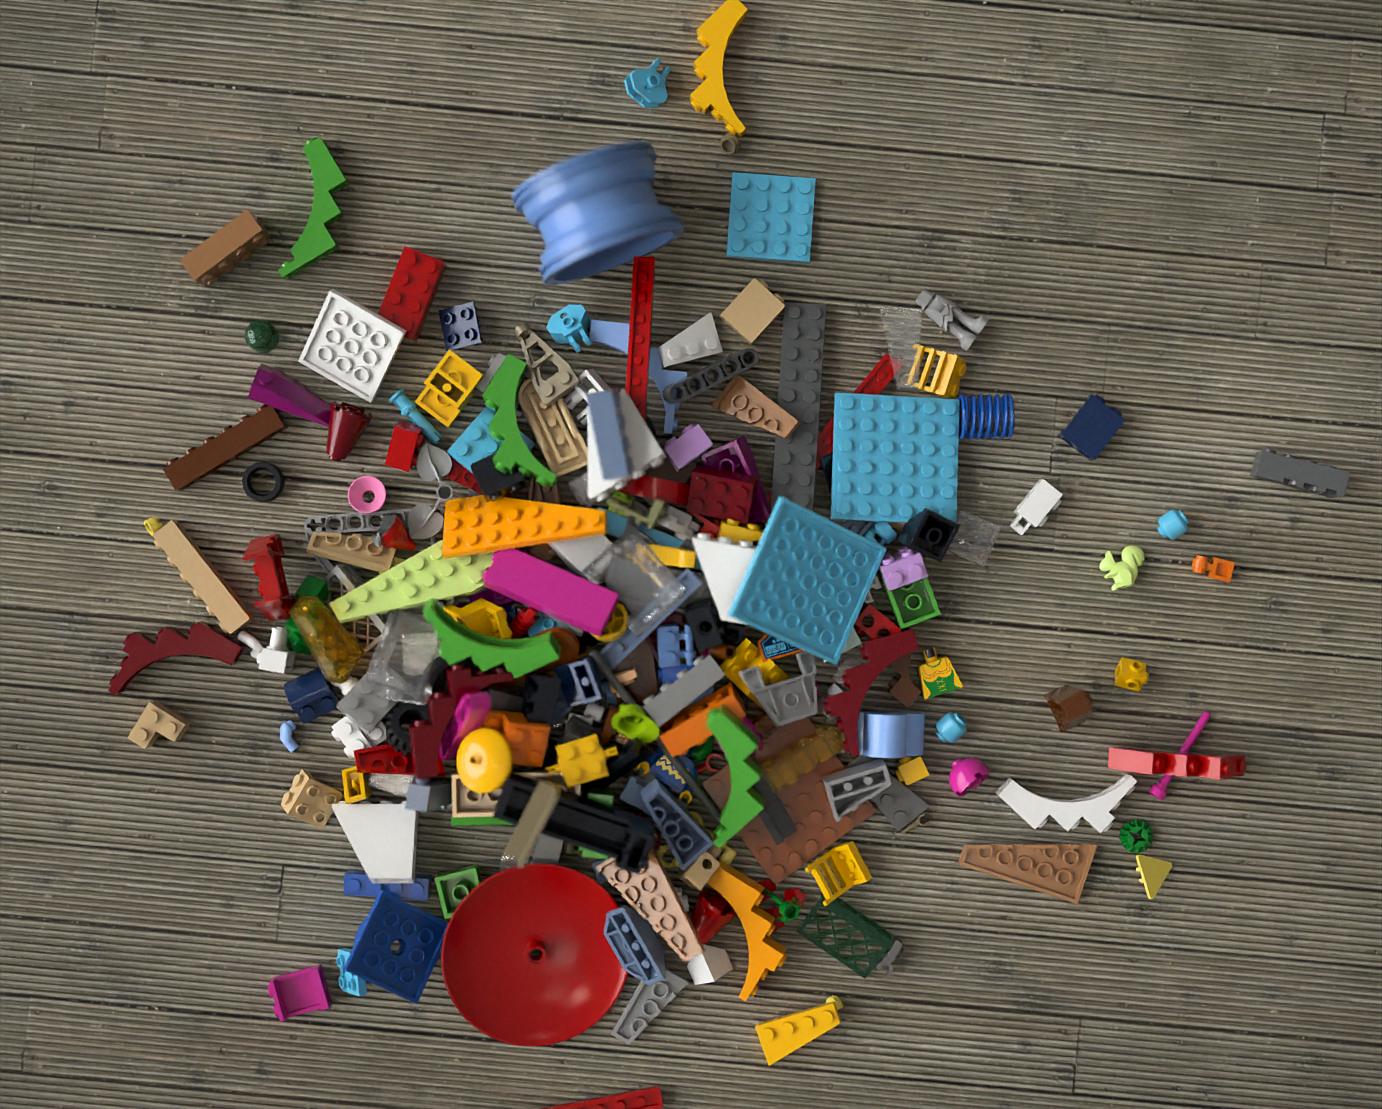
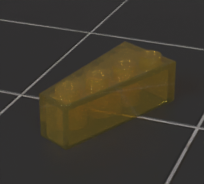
(327, 639)
(801, 758)

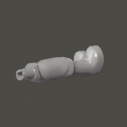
(942, 312)

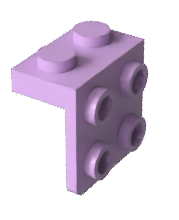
(902, 568)

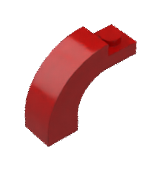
(655, 487)

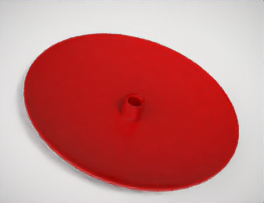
(526, 995)

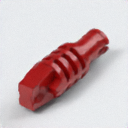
(522, 622)

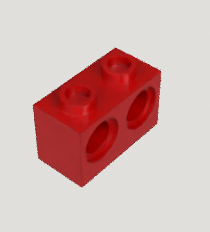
(879, 622)

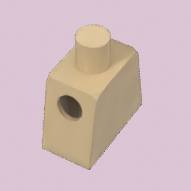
(696, 875)

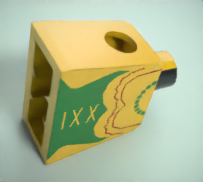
(936, 675)

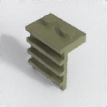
(657, 511)

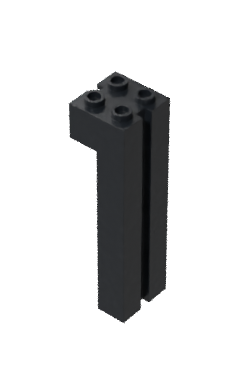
(584, 823)

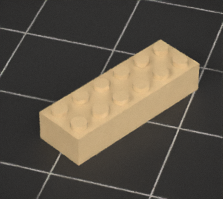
(474, 804)

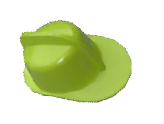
(633, 723)

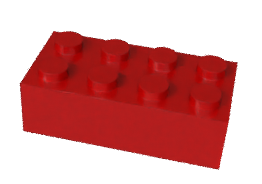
(412, 291)

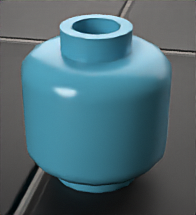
(1173, 524)
(951, 727)

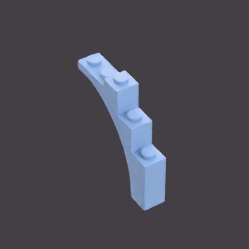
(617, 336)

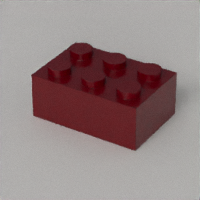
(722, 494)

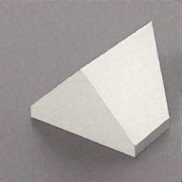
(709, 965)

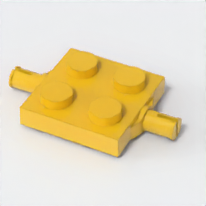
(582, 761)

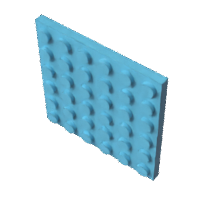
(894, 457)
(807, 581)

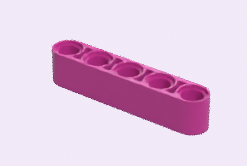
(466, 719)

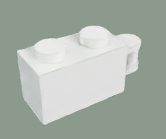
(1036, 506)

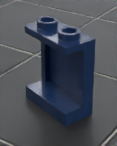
(1092, 427)

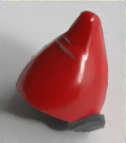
(393, 534)

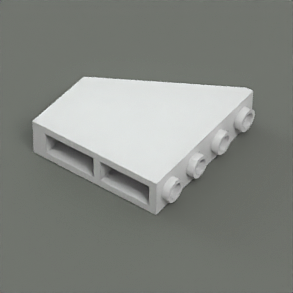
(643, 450)
(724, 568)
(382, 839)

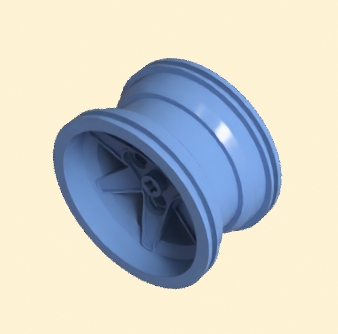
(597, 211)

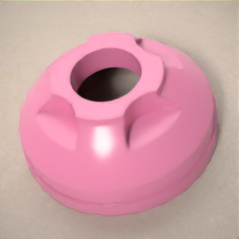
(360, 487)

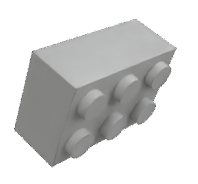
(364, 706)

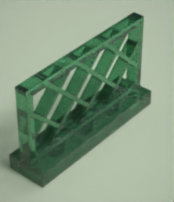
(859, 922)

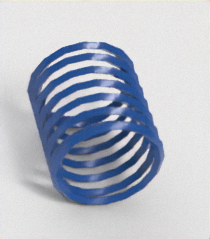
(998, 408)

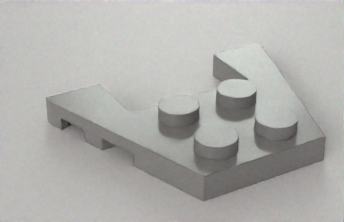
(787, 699)

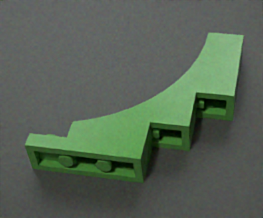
(316, 240)
(737, 744)

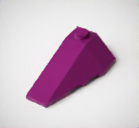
(284, 393)
(738, 458)

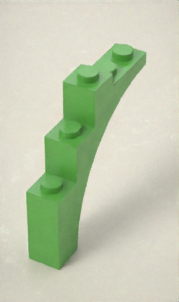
(513, 452)
(461, 642)

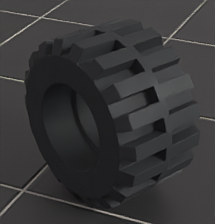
(400, 715)

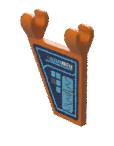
(774, 648)

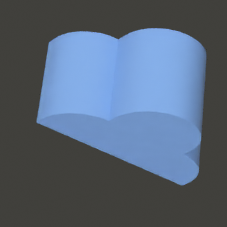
(890, 734)

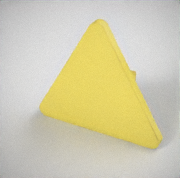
(1153, 873)

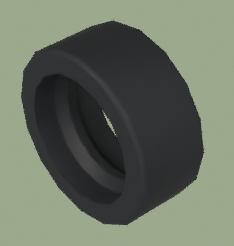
(247, 477)

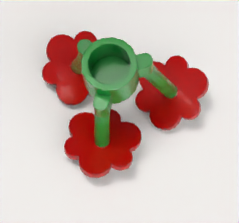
(788, 907)

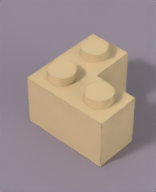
(158, 720)

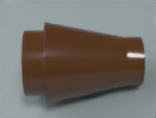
(721, 652)

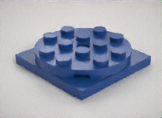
(420, 946)

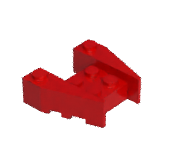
(273, 583)

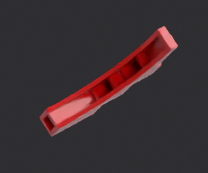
(1178, 764)

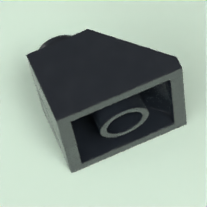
(929, 534)

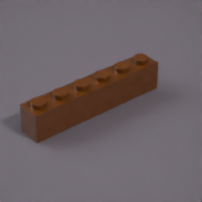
(225, 447)

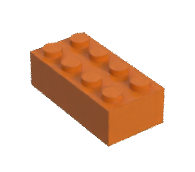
(689, 725)

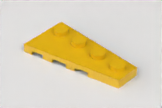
(794, 1030)

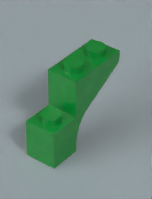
(310, 587)

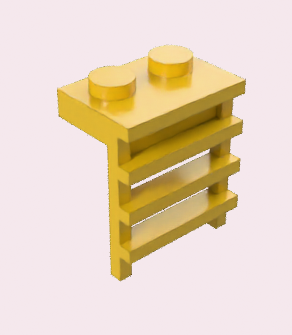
(947, 374)
(847, 867)

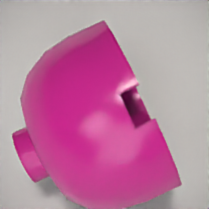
(967, 775)

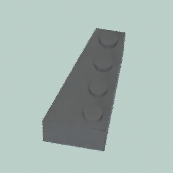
(1300, 474)

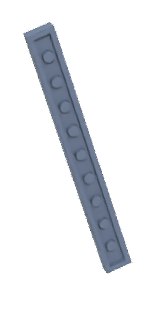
(619, 649)

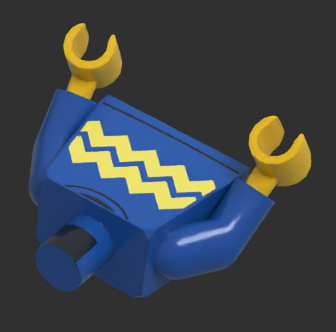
(663, 770)

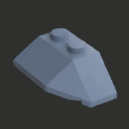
(635, 944)

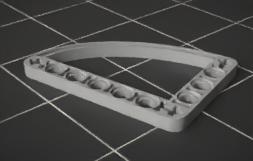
(366, 525)

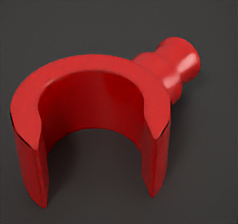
(705, 766)

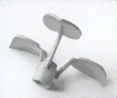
(432, 464)

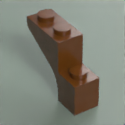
(902, 687)

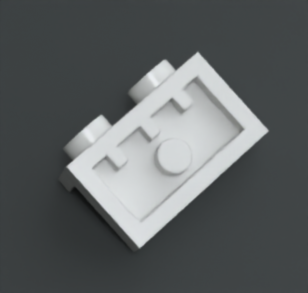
(675, 520)

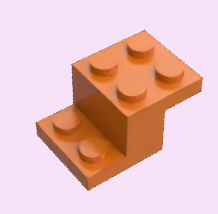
(525, 738)

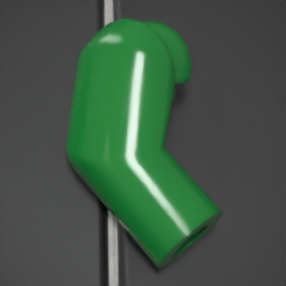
(706, 749)

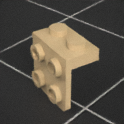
(310, 800)

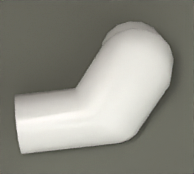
(251, 642)

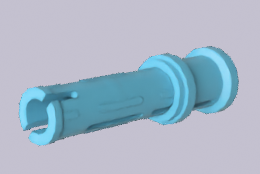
(409, 409)

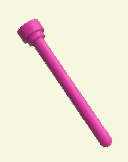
(1159, 789)

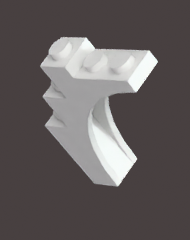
(1066, 813)

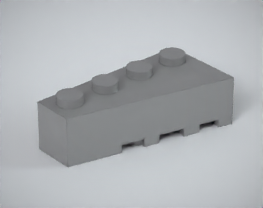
(682, 691)

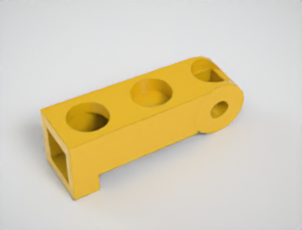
(674, 555)

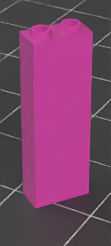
(551, 590)

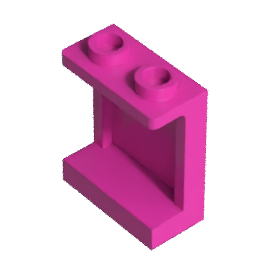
(299, 992)

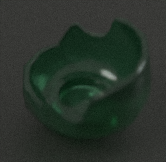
(261, 336)

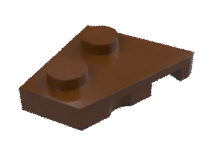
(607, 728)

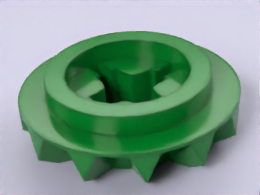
(1128, 841)

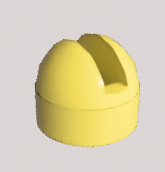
(152, 525)
(837, 1000)

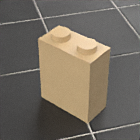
(753, 310)

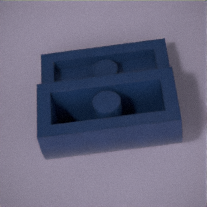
(580, 682)
(311, 695)

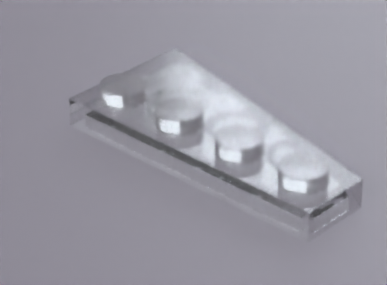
(902, 336)

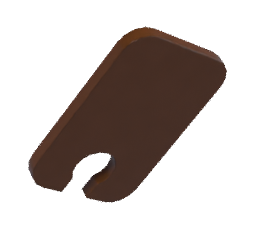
(668, 472)

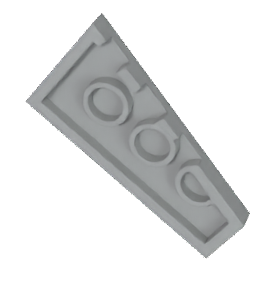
(647, 1004)

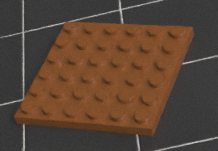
(804, 802)

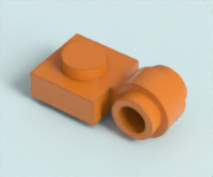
(1218, 569)

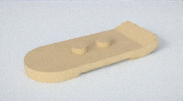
(553, 431)

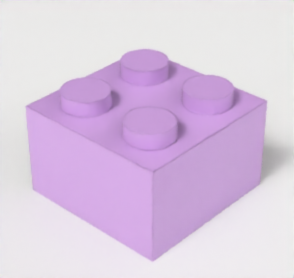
(687, 447)

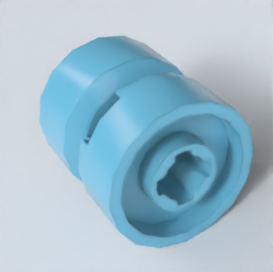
(884, 532)

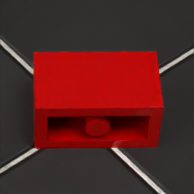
(404, 446)

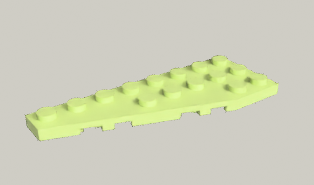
(415, 583)

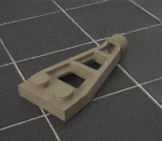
(560, 382)

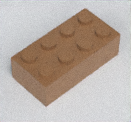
(225, 248)

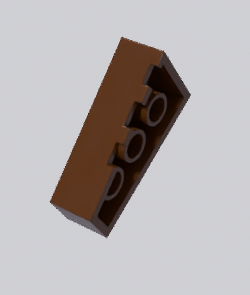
(1069, 706)

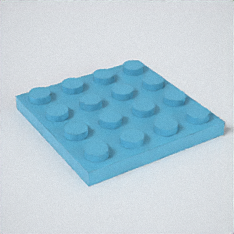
(770, 217)

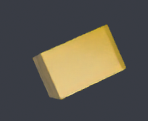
(355, 785)

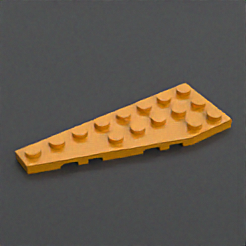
(509, 523)

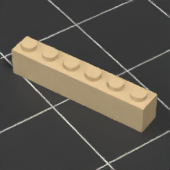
(203, 577)

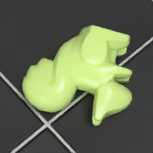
(1125, 571)

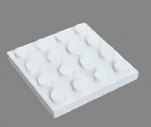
(351, 345)

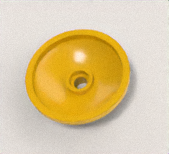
(492, 762)

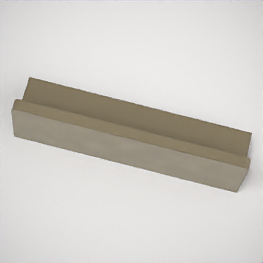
(532, 821)

